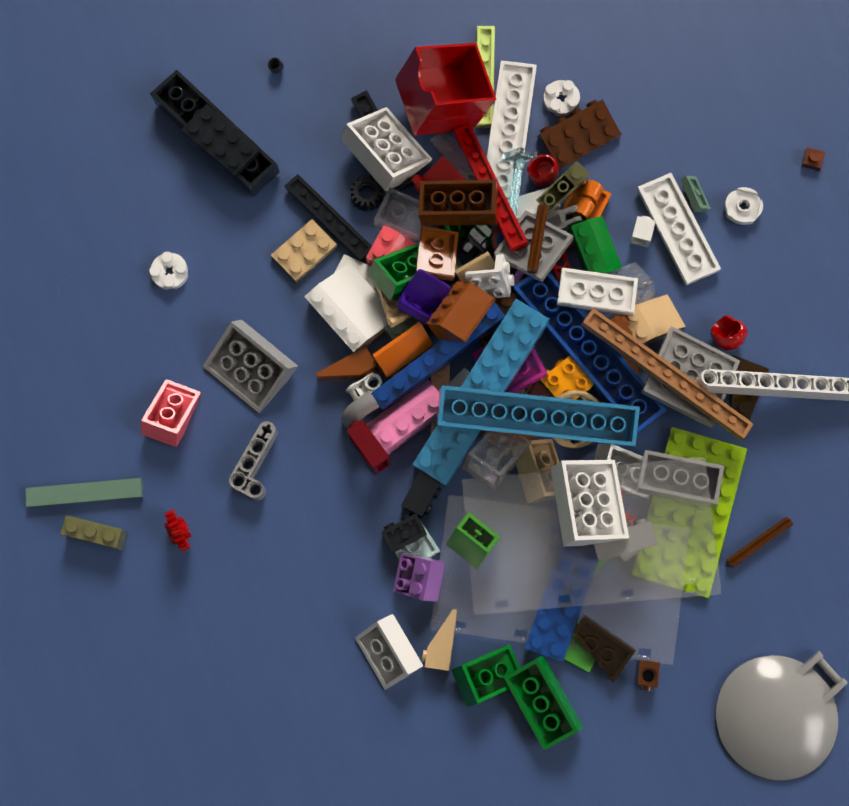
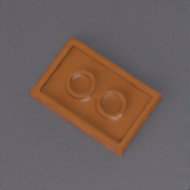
(437, 252)

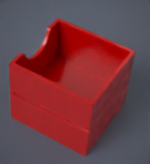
(444, 88)

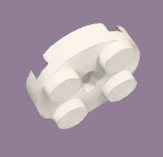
(563, 88)
(741, 216)
(169, 281)

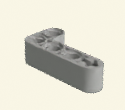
(257, 458)

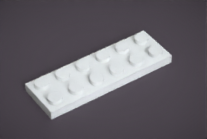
(678, 229)

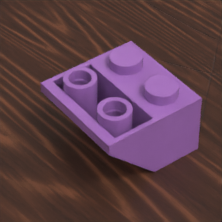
(419, 577)

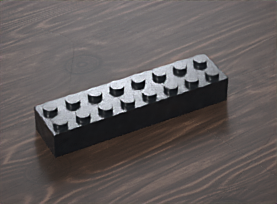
(183, 101)

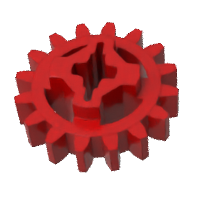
(177, 530)

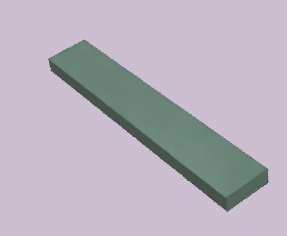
(84, 492)

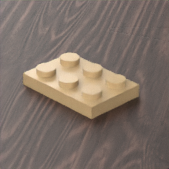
(304, 250)

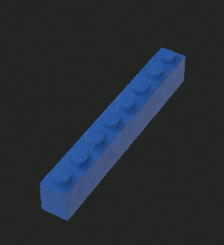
(434, 361)

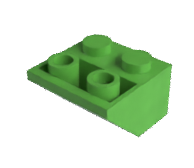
(473, 540)

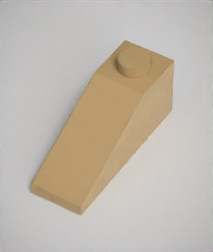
(440, 648)

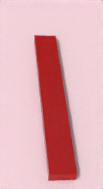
(482, 170)

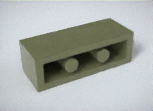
(93, 533)

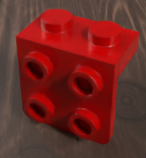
(440, 171)

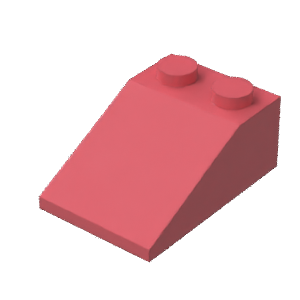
(386, 243)
(170, 413)

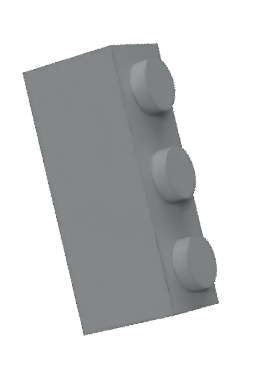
(640, 537)

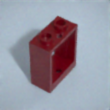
(368, 446)

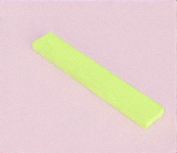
(486, 47)

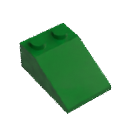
(394, 271)
(484, 675)

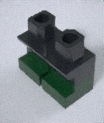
(477, 239)

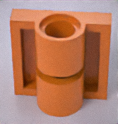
(589, 199)

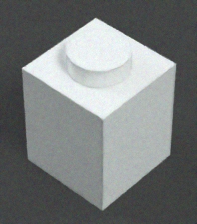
(643, 231)

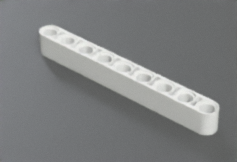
(771, 382)

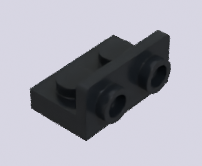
(404, 532)

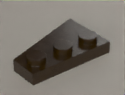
(746, 403)
(605, 647)

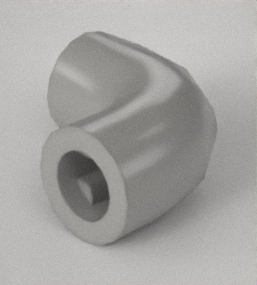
(359, 409)

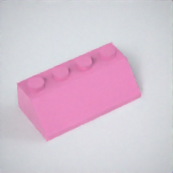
(406, 417)

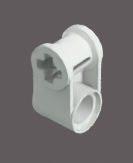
(363, 386)

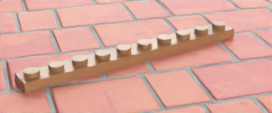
(667, 374)

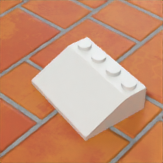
(385, 148)
(350, 307)
(589, 502)

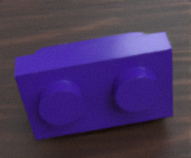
(422, 296)

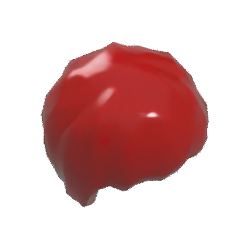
(543, 171)
(728, 333)

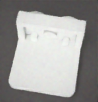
(495, 281)

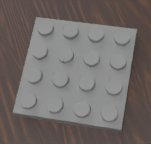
(691, 358)

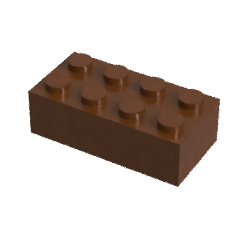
(458, 202)

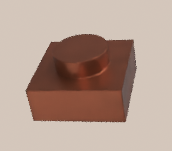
(813, 159)

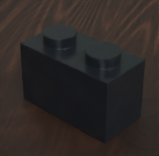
(421, 495)

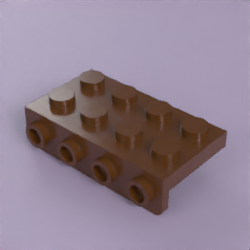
(579, 133)

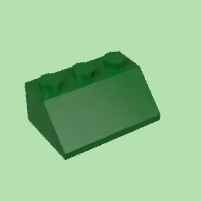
(594, 246)

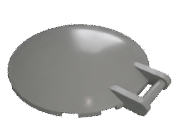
(778, 715)

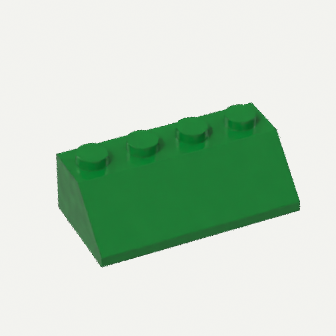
(543, 702)

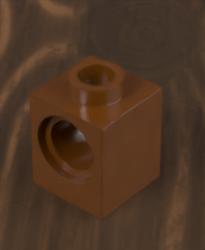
(654, 668)

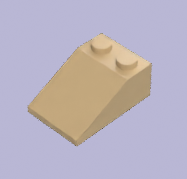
(654, 319)

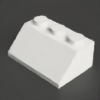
(388, 651)

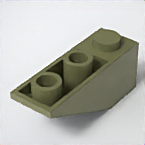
(564, 186)

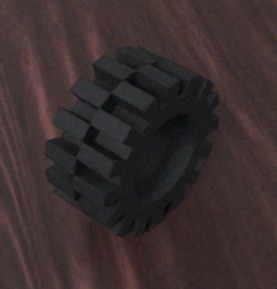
(366, 203)

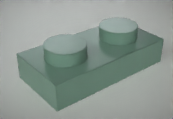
(695, 194)

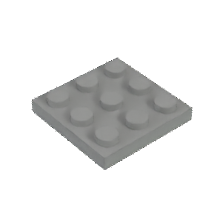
(553, 246)

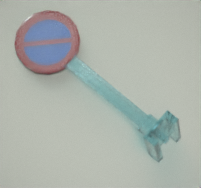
(518, 159)

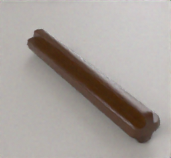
(537, 239)
(759, 542)

